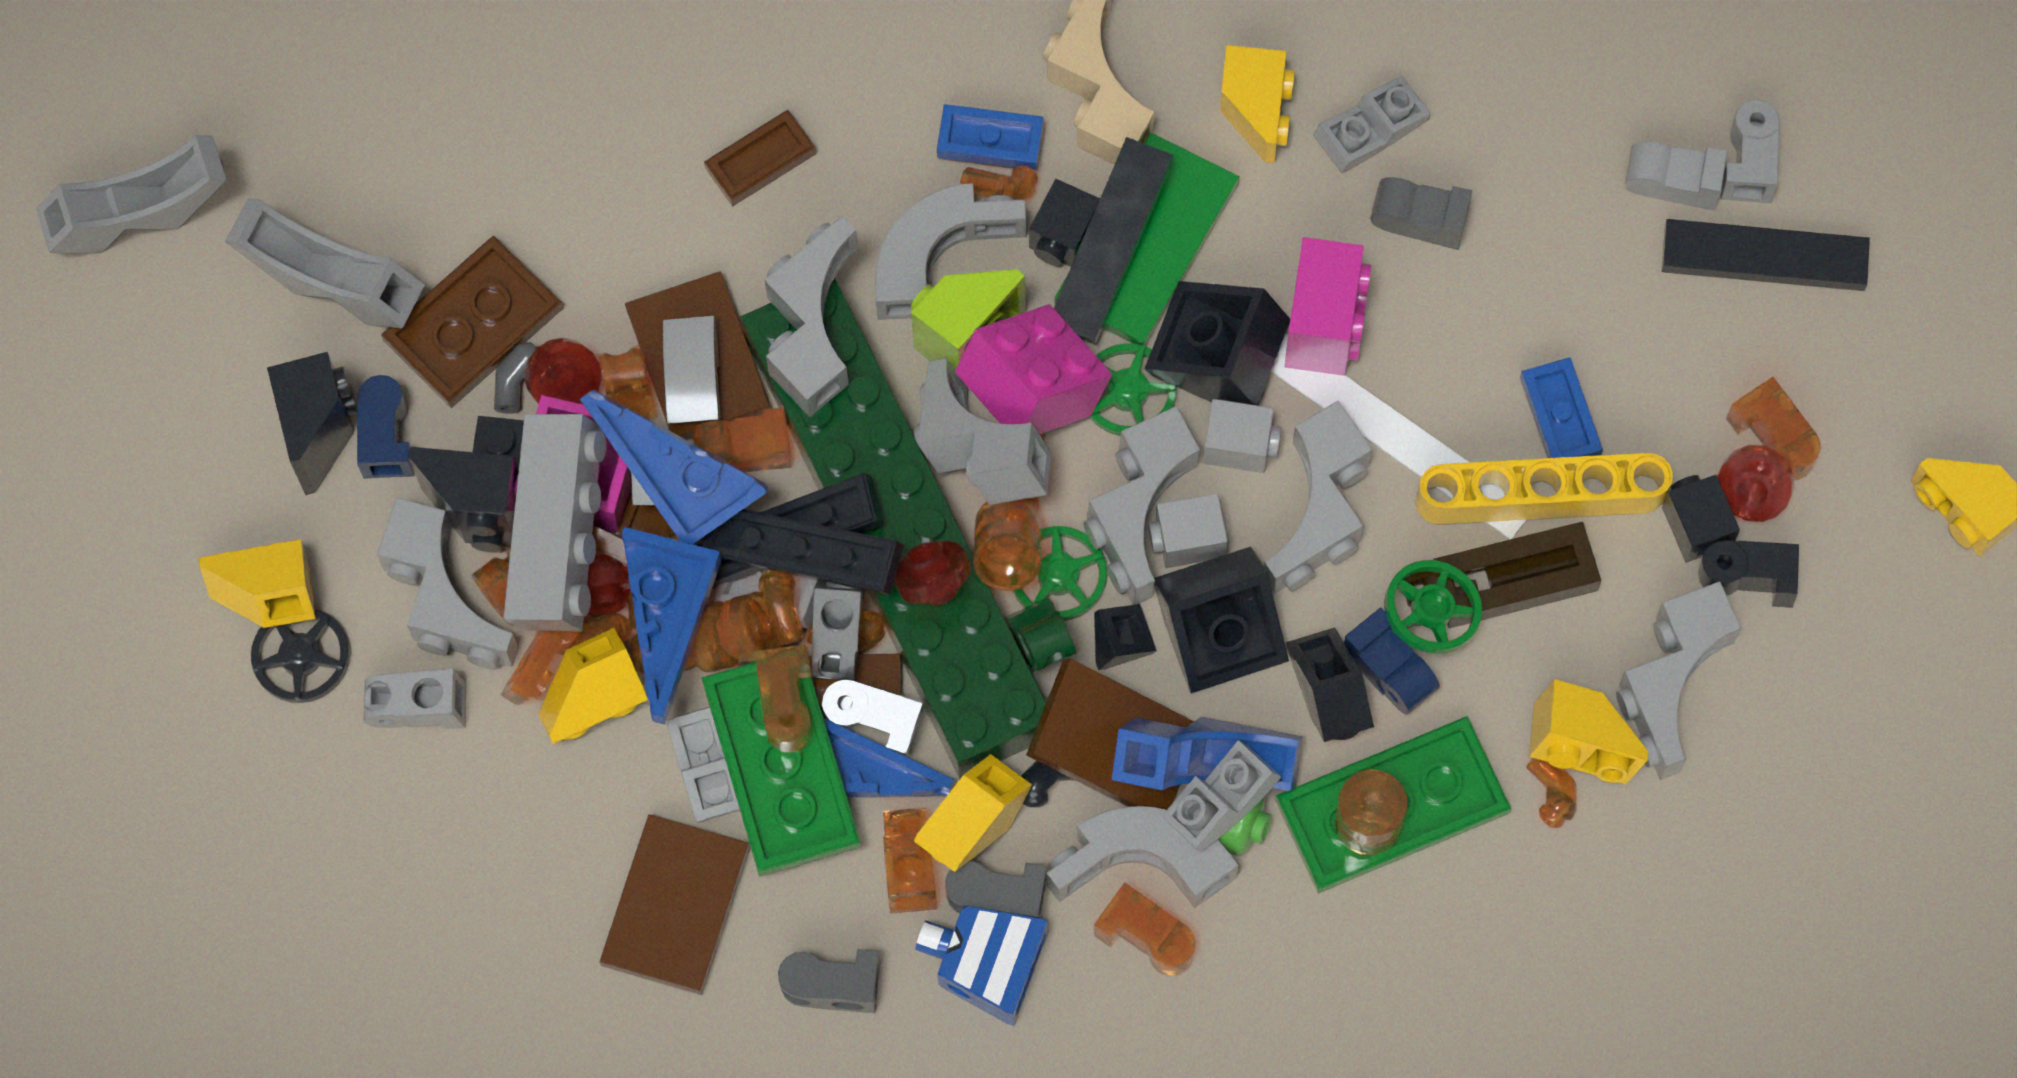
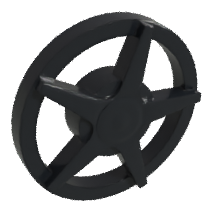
(300, 657)

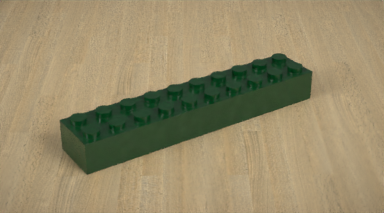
(953, 651)

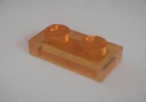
(531, 673)

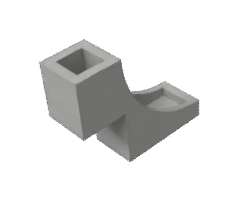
(157, 196)
(310, 265)
(798, 288)
(1155, 456)
(999, 458)
(1330, 530)
(440, 621)
(1692, 630)

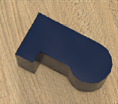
(379, 416)
(1390, 663)

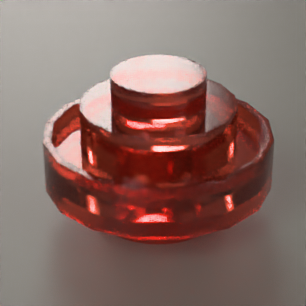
(562, 371)
(1756, 482)
(932, 573)
(607, 585)

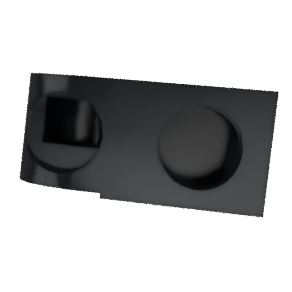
(1753, 568)

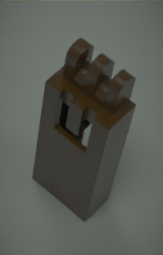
(1522, 572)

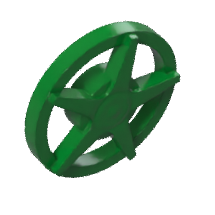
(1129, 388)
(1061, 573)
(1432, 606)

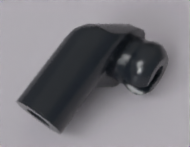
(1042, 779)

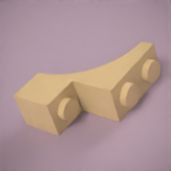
(1080, 66)

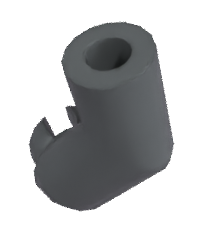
(509, 377)

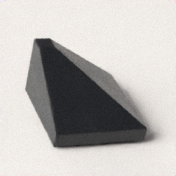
(1121, 636)

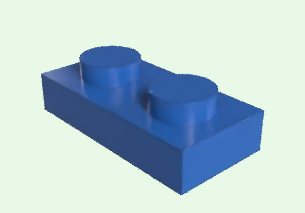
(989, 137)
(1560, 410)

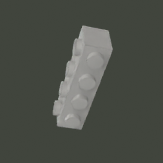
(554, 522)

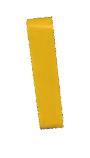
(1562, 473)

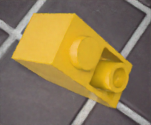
(1252, 96)
(1972, 497)
(262, 583)
(591, 686)
(1584, 733)
(974, 813)

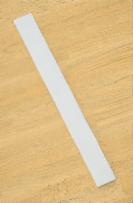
(1383, 426)

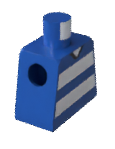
(987, 957)

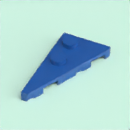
(681, 479)
(669, 596)
(880, 772)

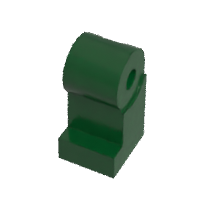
(1040, 634)

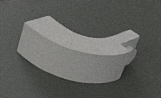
(931, 229)
(1145, 838)

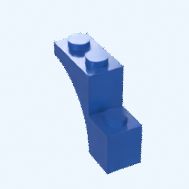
(1172, 755)

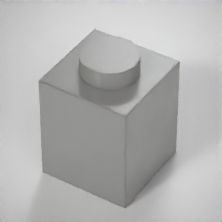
(1240, 436)
(1188, 530)

